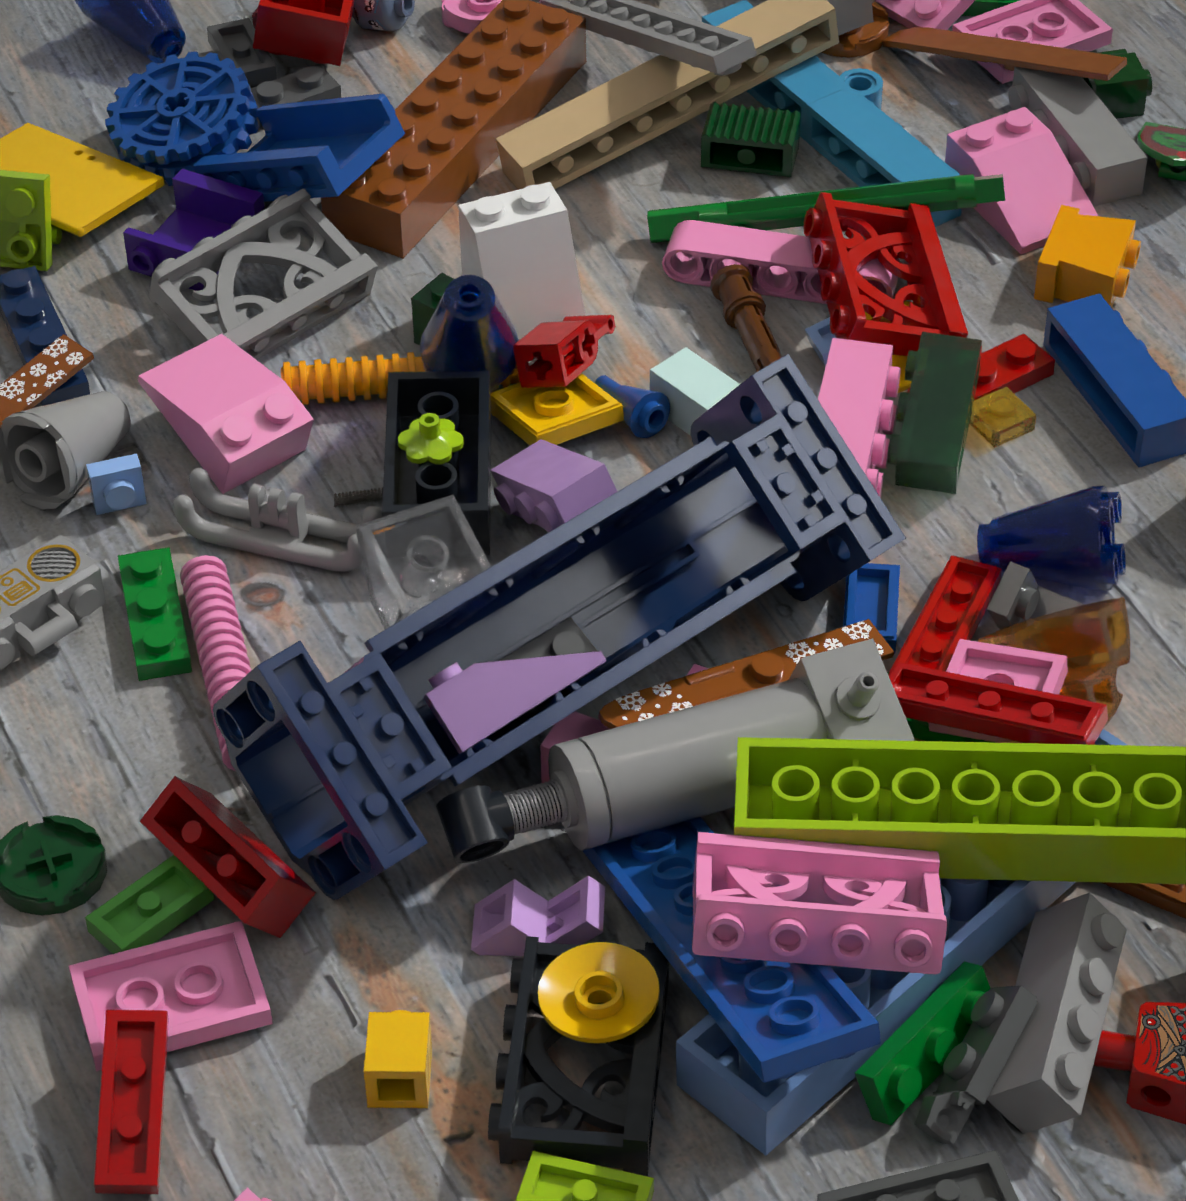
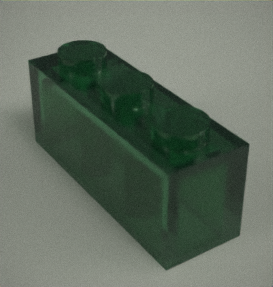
(935, 412)

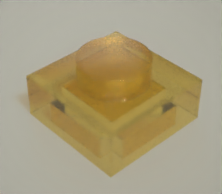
(1002, 417)

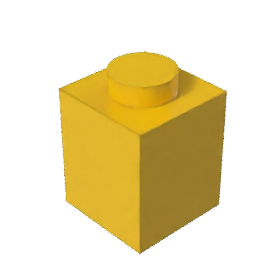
(398, 1059)

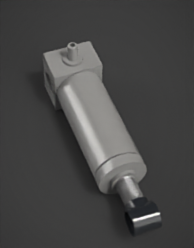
(678, 761)

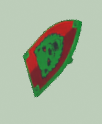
(1167, 146)

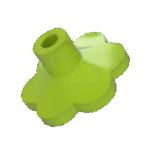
(430, 440)

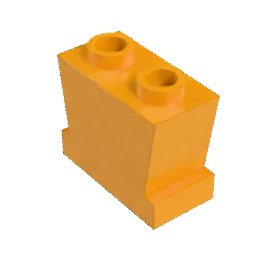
(1086, 257)

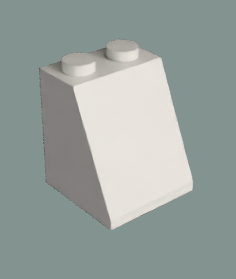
(525, 253)

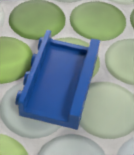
(310, 147)

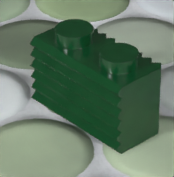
(750, 139)

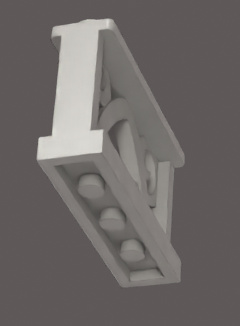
(261, 241)

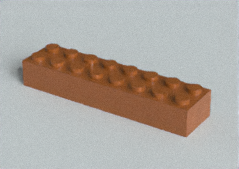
(452, 119)

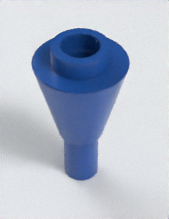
(642, 409)

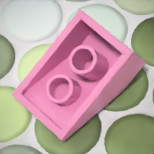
(1033, 173)
(229, 411)

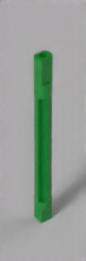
(790, 210)

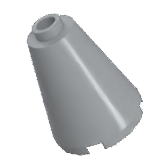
(51, 444)

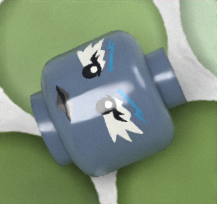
(382, 14)

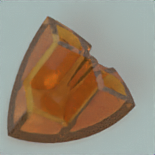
(1090, 636)

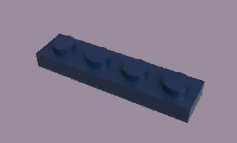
(35, 325)

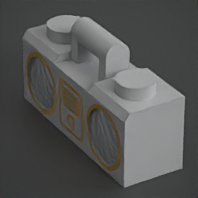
(46, 597)

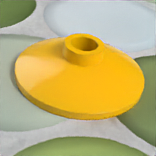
(598, 975)

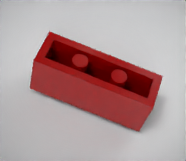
(227, 857)

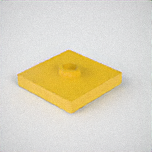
(555, 412)

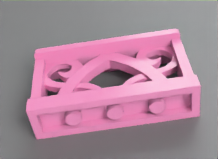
(818, 903)

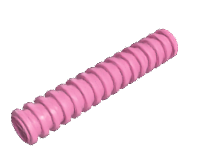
(215, 631)

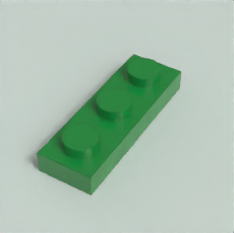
(154, 614)
(919, 1047)

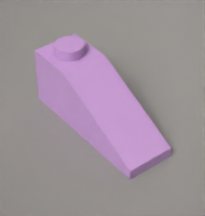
(495, 693)

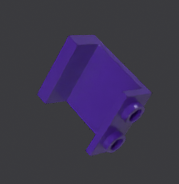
(202, 210)

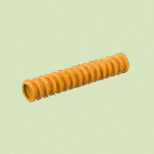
(352, 378)

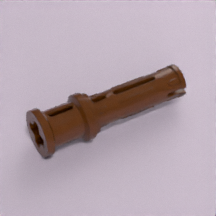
(745, 312)

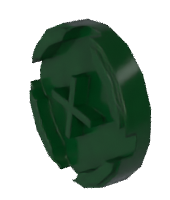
(51, 865)

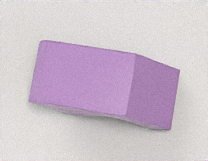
(517, 912)

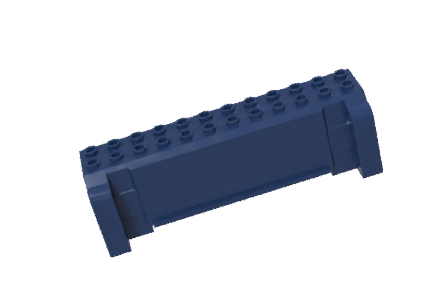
(745, 508)

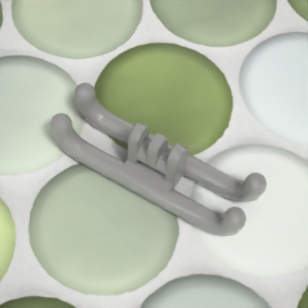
(275, 527)

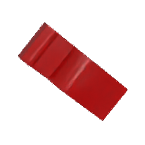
(560, 350)

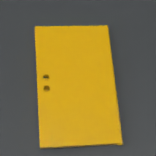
(84, 182)

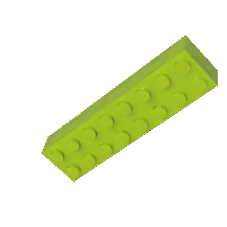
(978, 804)

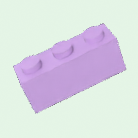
(550, 484)

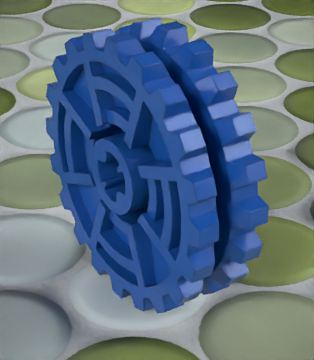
(182, 113)

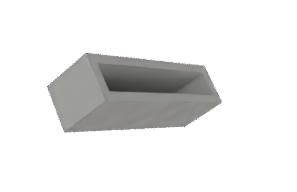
(1089, 135)
(1072, 973)

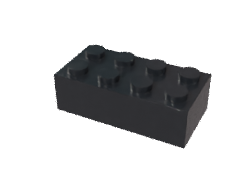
(465, 401)

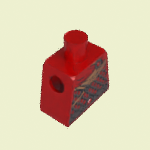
(1153, 1058)

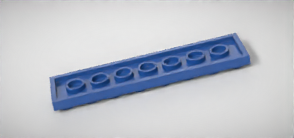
(771, 1011)

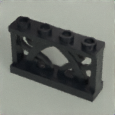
(625, 1115)

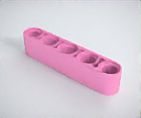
(776, 260)

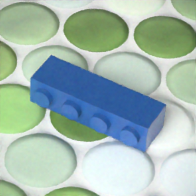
(1118, 378)

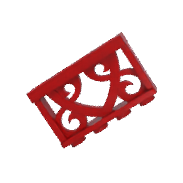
(888, 236)

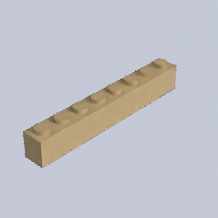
(660, 96)

